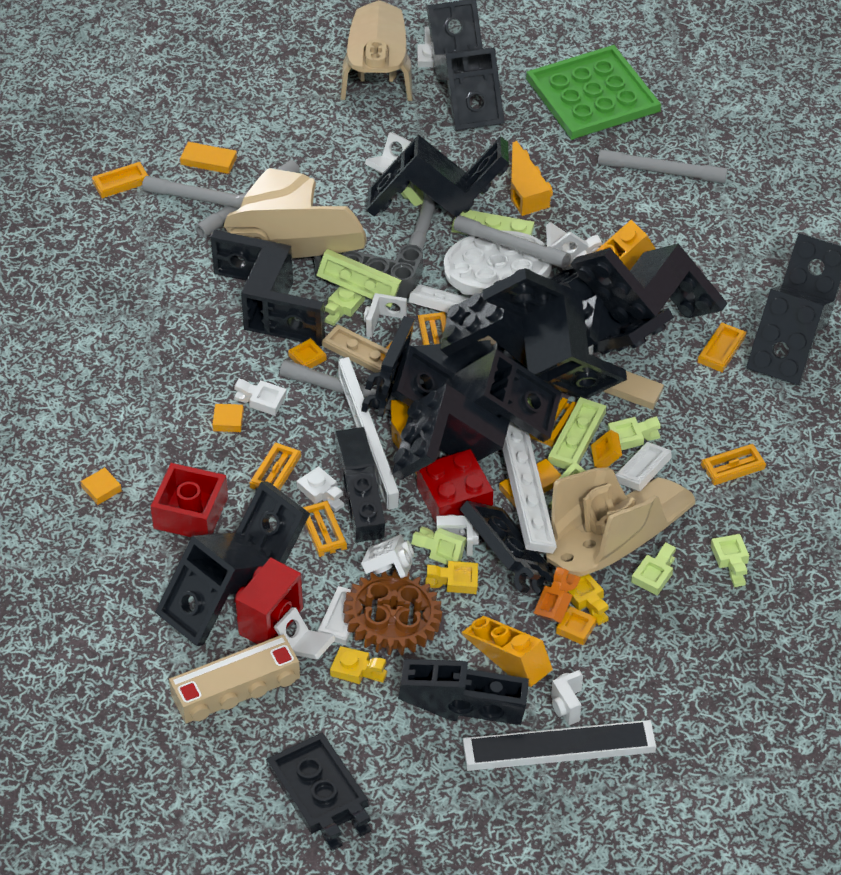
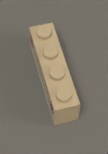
(234, 679)

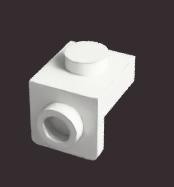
(461, 526)
(564, 698)

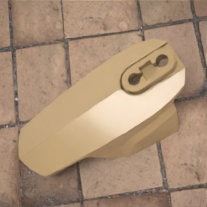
(377, 45)
(283, 212)
(601, 524)

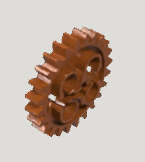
(392, 612)

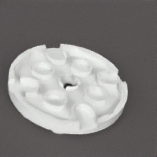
(479, 263)

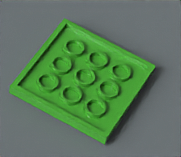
(593, 91)

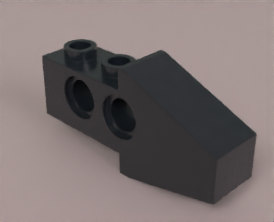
(360, 484)
(455, 691)

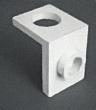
(382, 162)
(560, 240)
(378, 307)
(304, 641)

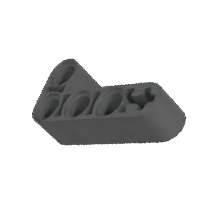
(406, 266)

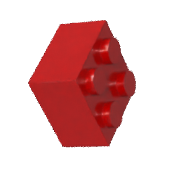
(452, 482)
(189, 501)
(267, 599)

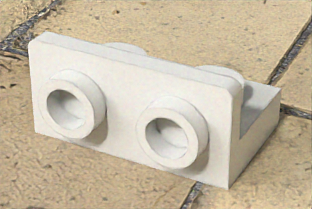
(383, 554)

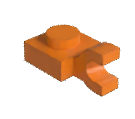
(556, 599)

